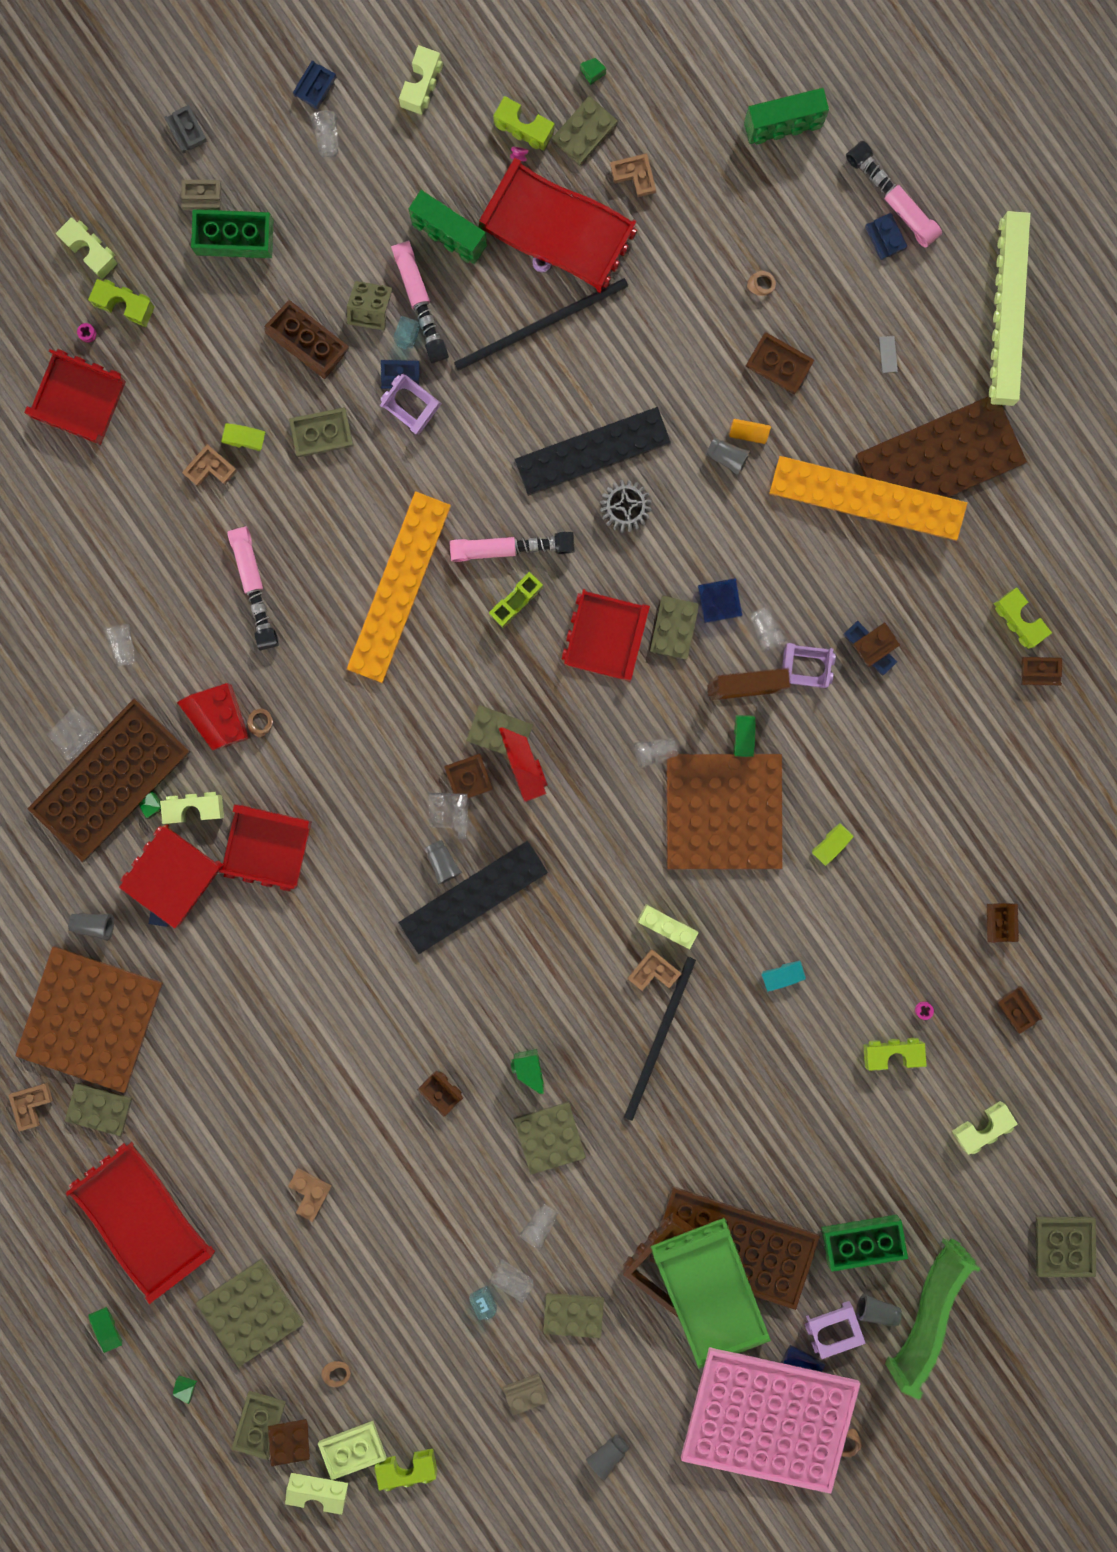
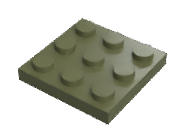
(549, 1138)
(1065, 1246)

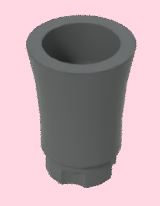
(728, 455)
(442, 862)
(92, 925)
(877, 1311)
(608, 1456)

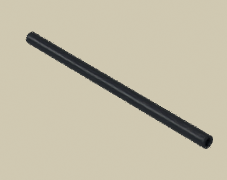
(540, 324)

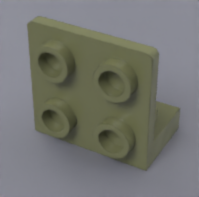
(368, 305)

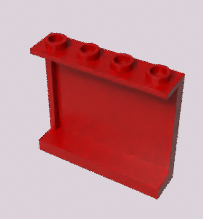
(77, 396)
(605, 635)
(266, 847)
(169, 876)

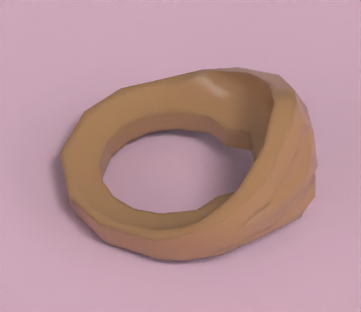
(758, 290)
(259, 733)
(331, 1367)
(852, 1434)

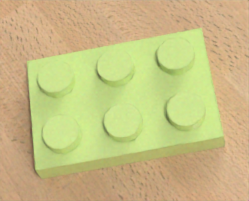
(352, 1450)

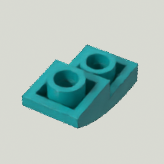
(783, 976)

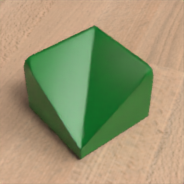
(592, 70)
(150, 805)
(184, 1388)

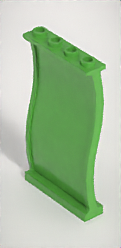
(710, 1291)
(925, 1341)

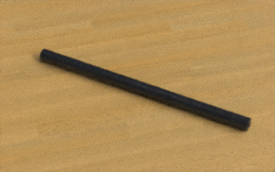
(660, 1038)

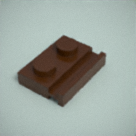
(876, 644)
(1041, 671)
(1019, 1009)

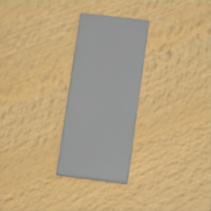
(888, 354)

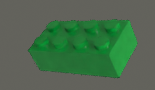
(786, 116)
(447, 227)
(232, 233)
(864, 1243)

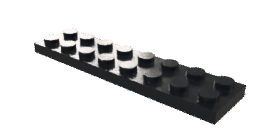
(592, 451)
(473, 897)

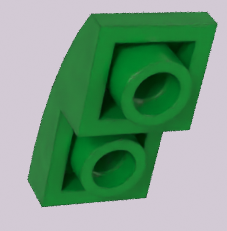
(744, 736)
(105, 1330)

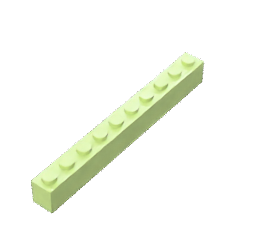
(1010, 308)

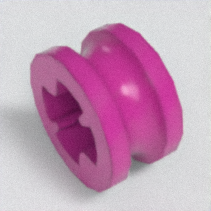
(519, 153)
(88, 339)
(930, 1011)

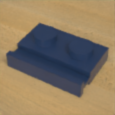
(314, 84)
(886, 236)
(392, 368)

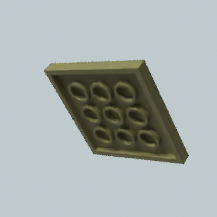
(249, 1312)

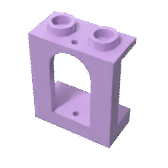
(389, 403)
(824, 655)
(817, 1323)

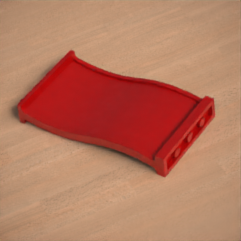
(557, 225)
(140, 1222)

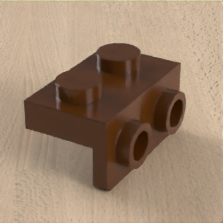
(1002, 922)
(440, 1093)

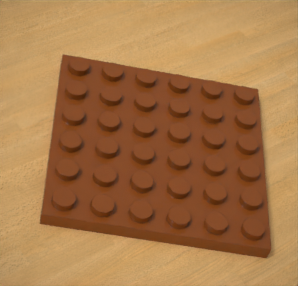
(724, 811)
(89, 1019)

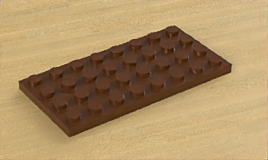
(948, 451)
(108, 780)
(770, 1251)

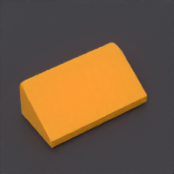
(749, 431)

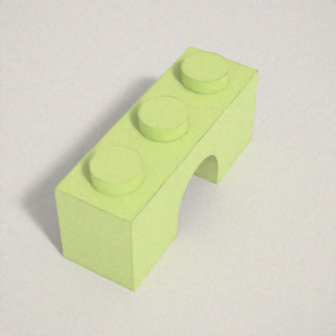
(416, 95)
(75, 237)
(174, 809)
(667, 926)
(999, 1122)
(328, 1492)

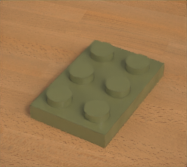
(584, 130)
(321, 432)
(674, 627)
(486, 727)
(98, 1109)
(573, 1315)
(252, 1430)

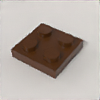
(468, 776)
(288, 1442)

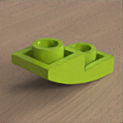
(243, 436)
(832, 844)

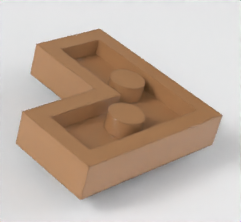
(635, 168)
(209, 462)
(652, 966)
(24, 1104)
(313, 1191)

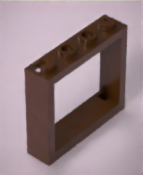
(749, 684)
(671, 1223)

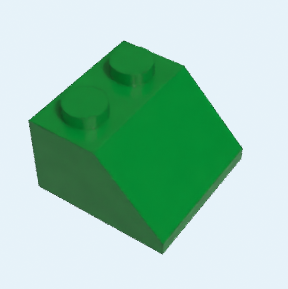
(528, 1069)

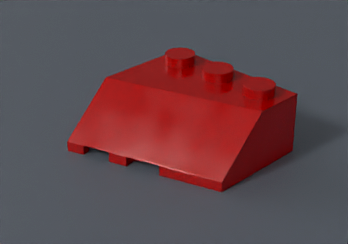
(216, 716)
(525, 767)

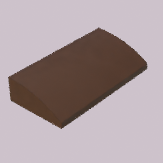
(306, 339)

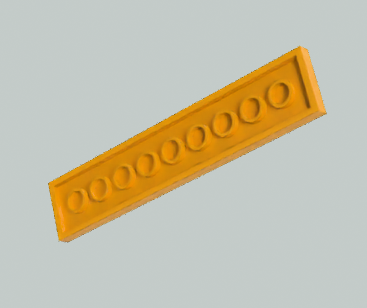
(868, 498)
(398, 587)

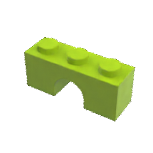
(536, 133)
(107, 295)
(522, 594)
(1010, 608)
(877, 1053)
(390, 1475)

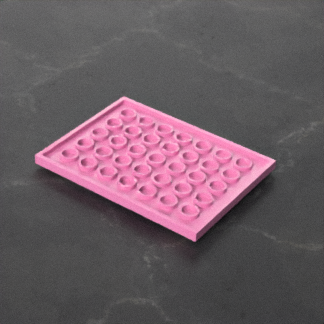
(770, 1420)

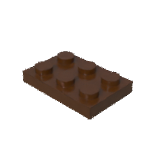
(779, 363)

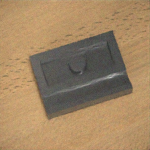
(185, 129)

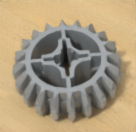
(633, 503)

